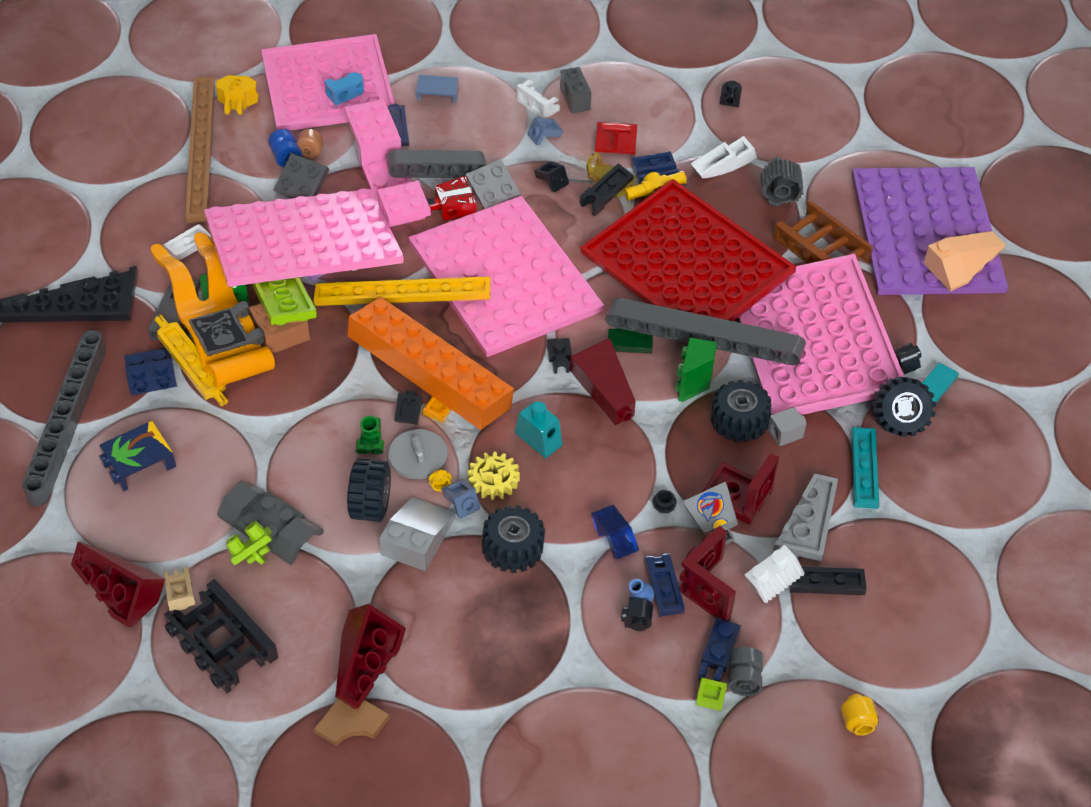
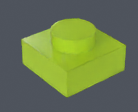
(711, 694)

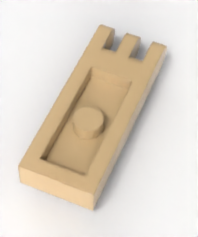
(179, 589)

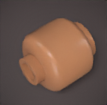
(310, 143)

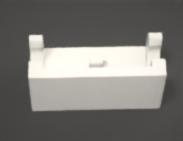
(536, 102)

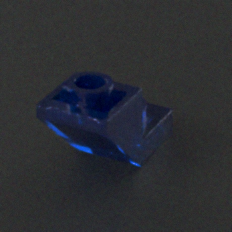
(617, 530)

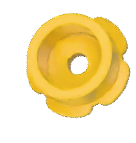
(439, 479)

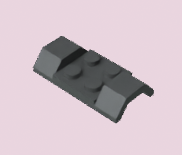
(288, 526)

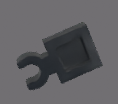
(559, 353)

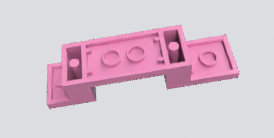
(375, 137)

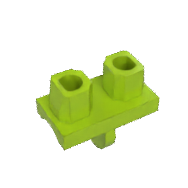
(252, 547)

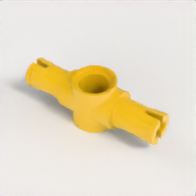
(652, 183)

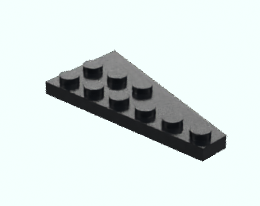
(79, 300)

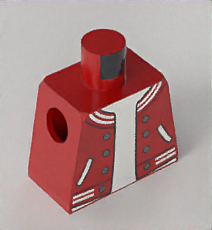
(453, 199)

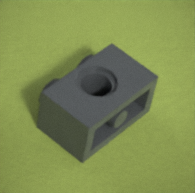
(575, 90)

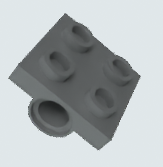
(301, 177)

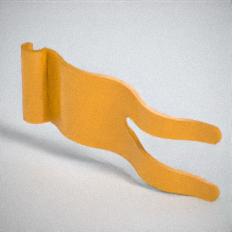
(228, 365)

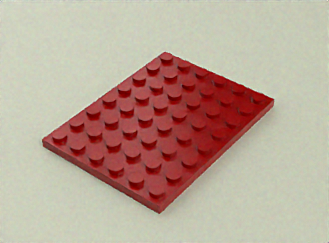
(687, 256)

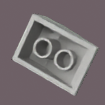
(416, 533)

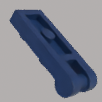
(665, 584)

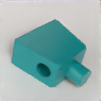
(539, 429)

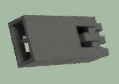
(168, 310)

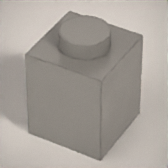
(787, 426)

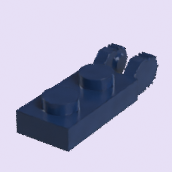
(718, 649)

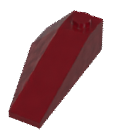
(122, 585)
(365, 649)

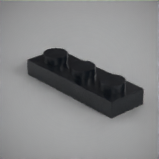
(830, 581)

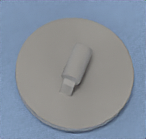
(417, 454)

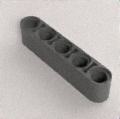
(433, 163)

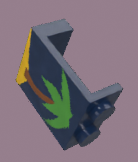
(135, 452)

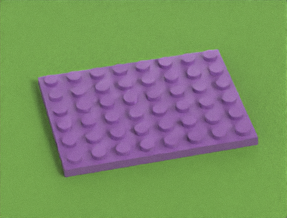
(913, 209)

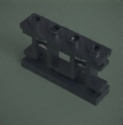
(237, 624)

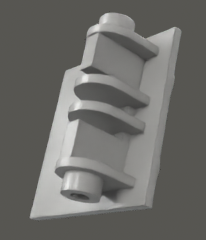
(492, 184)

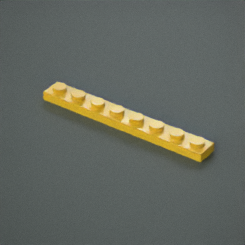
(403, 291)

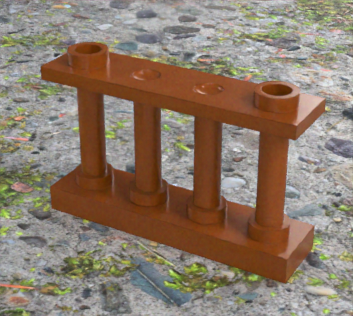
(804, 247)

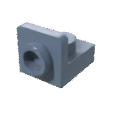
(543, 127)
(463, 497)

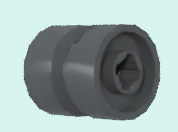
(745, 671)

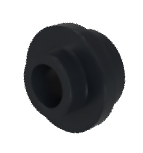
(664, 496)

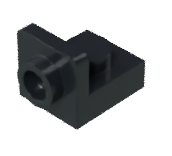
(554, 174)
(408, 408)

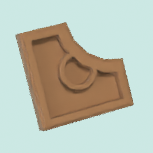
(344, 722)

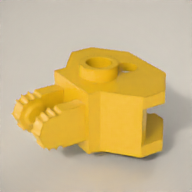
(236, 94)

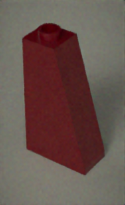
(604, 380)

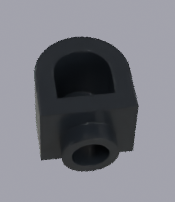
(732, 90)
(908, 357)
(637, 614)

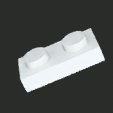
(184, 244)

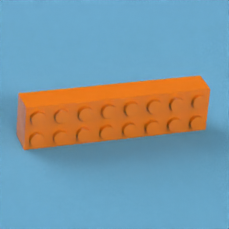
(430, 363)

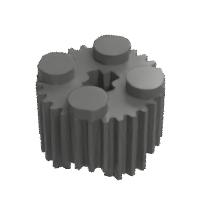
(781, 182)

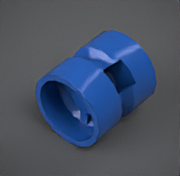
(282, 145)

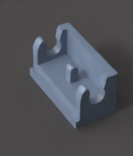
(437, 86)

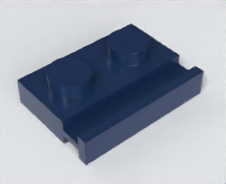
(661, 163)

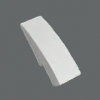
(725, 158)

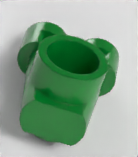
(370, 436)

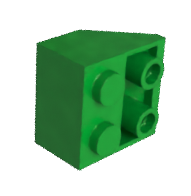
(696, 369)

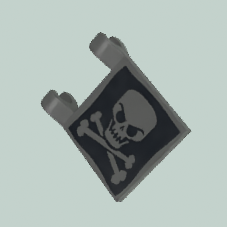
(223, 331)

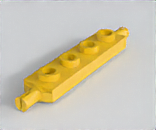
(187, 357)

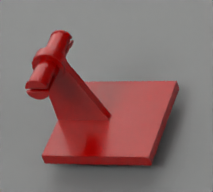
(616, 138)

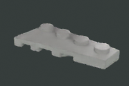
(810, 520)

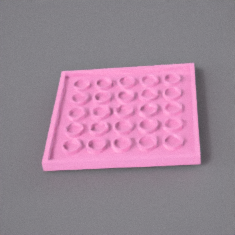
(298, 75)

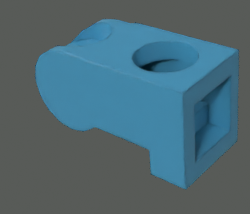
(344, 88)

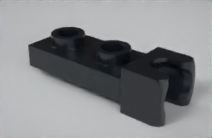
(606, 188)

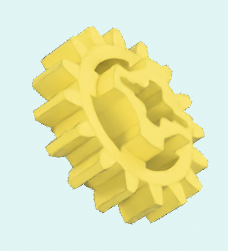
(494, 475)

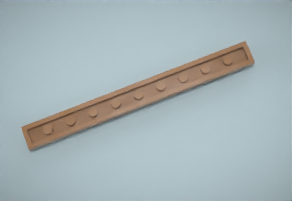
(200, 149)

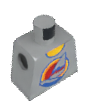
(713, 509)

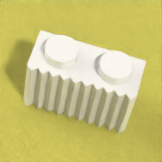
(774, 573)

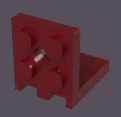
(750, 489)
(703, 586)

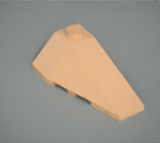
(961, 257)

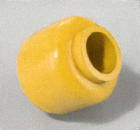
(859, 714)

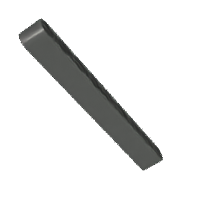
(729, 335)
(64, 419)

